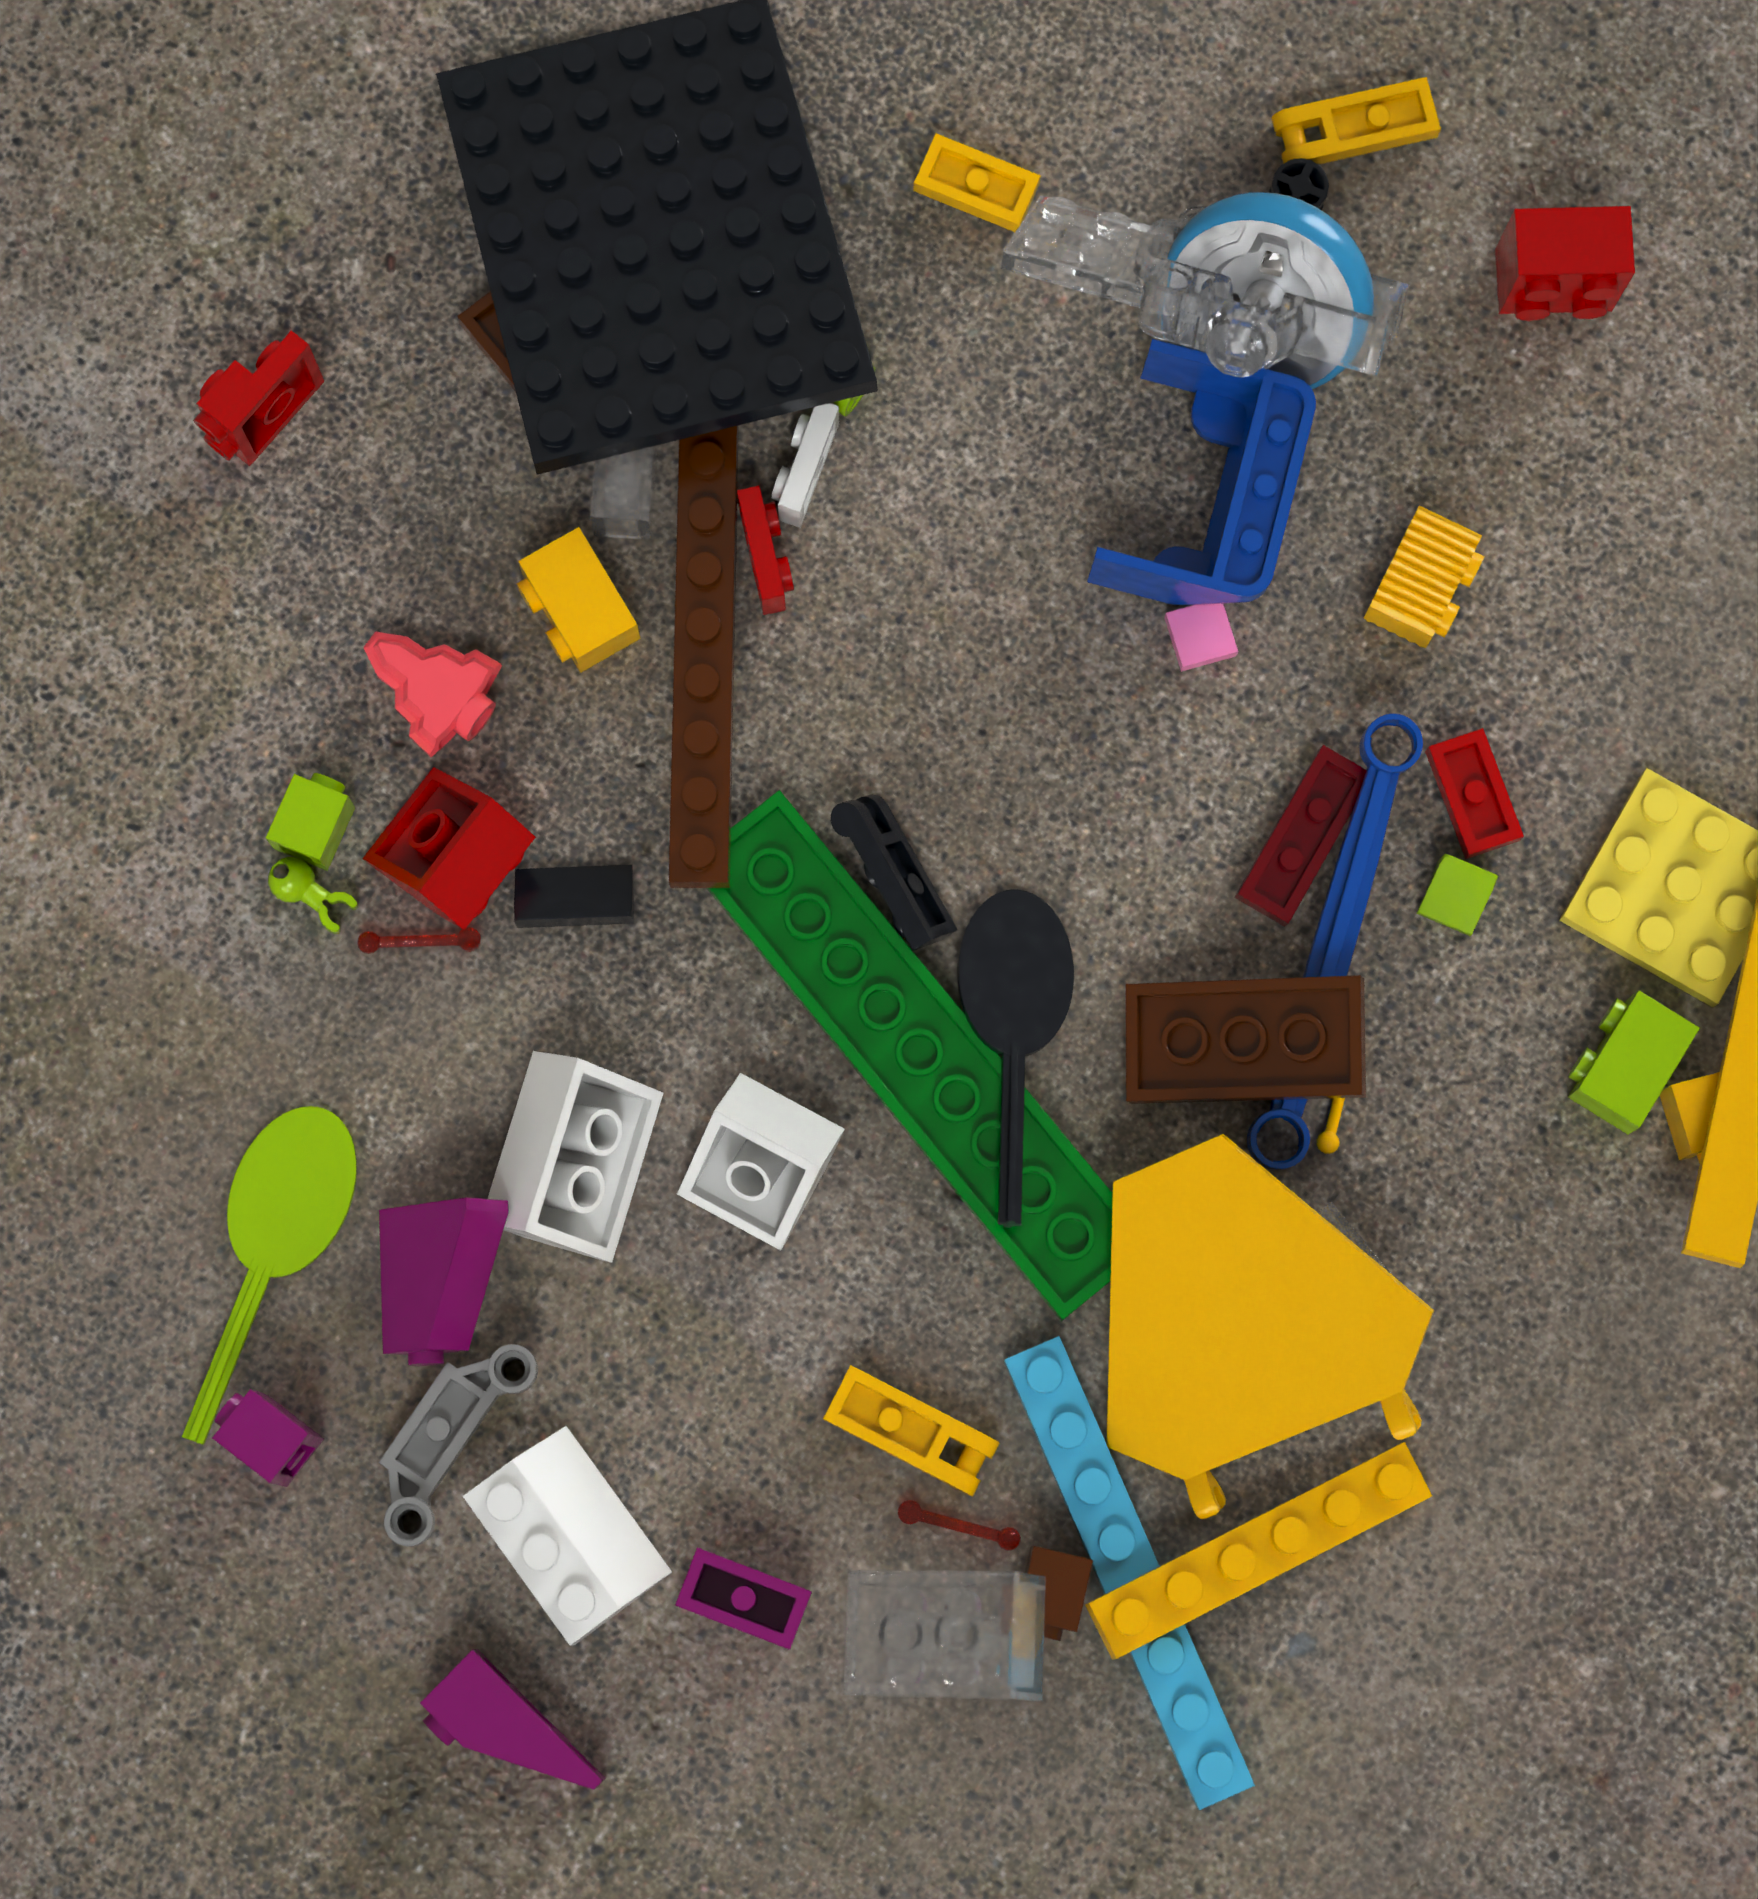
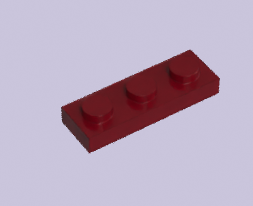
(1302, 836)

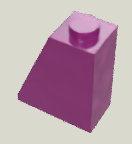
(436, 1274)

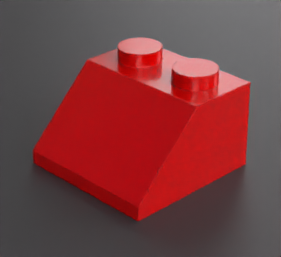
(450, 847)

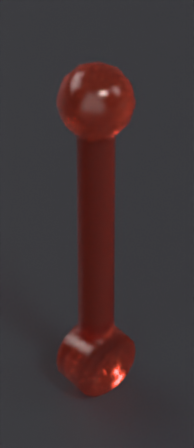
(467, 939)
(911, 1512)

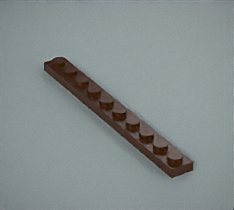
(704, 661)

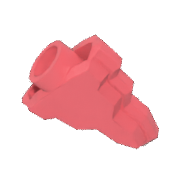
(435, 688)

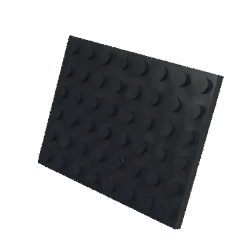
(654, 234)

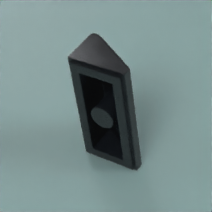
(573, 896)

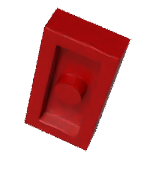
(759, 526)
(1474, 793)

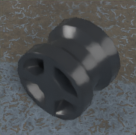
(1302, 180)

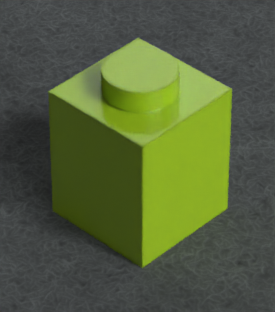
(311, 819)

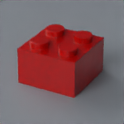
(1564, 261)

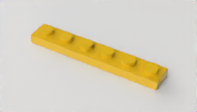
(1258, 1550)

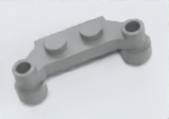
(441, 1431)

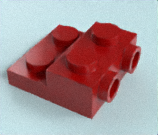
(248, 410)

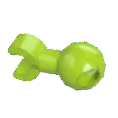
(301, 886)

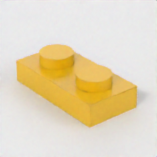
(976, 183)

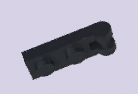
(894, 870)

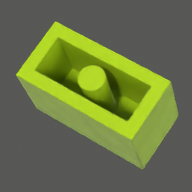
(1632, 1061)

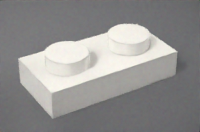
(796, 485)

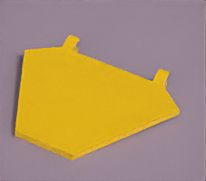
(1243, 1319)

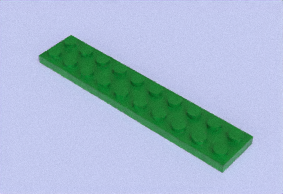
(914, 1049)

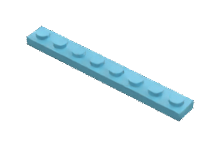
(1119, 1555)

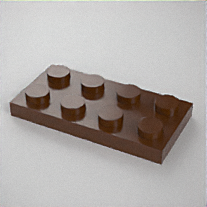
(1245, 1040)

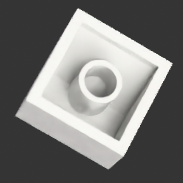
(760, 1161)

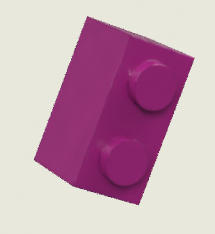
(265, 1436)
(743, 1598)

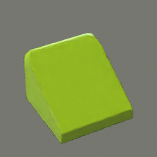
(1457, 894)

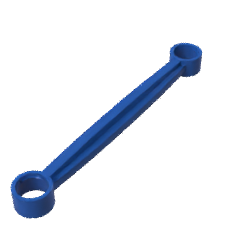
(1346, 901)

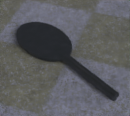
(1015, 995)

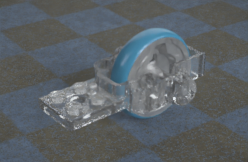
(1297, 271)

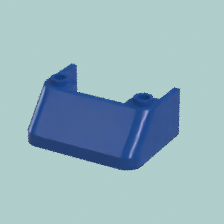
(1267, 430)

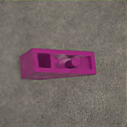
(496, 1719)

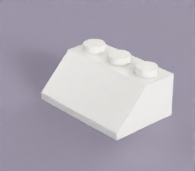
(574, 1154)
(567, 1535)

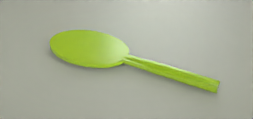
(280, 1218)

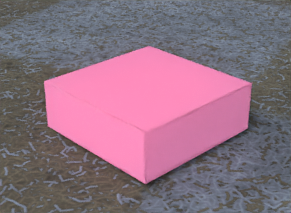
(1200, 635)

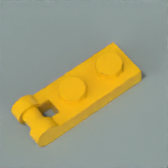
(1359, 122)
(908, 1429)

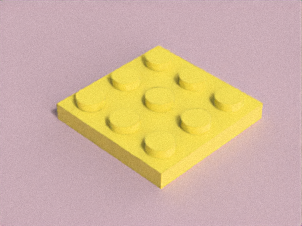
(1672, 888)

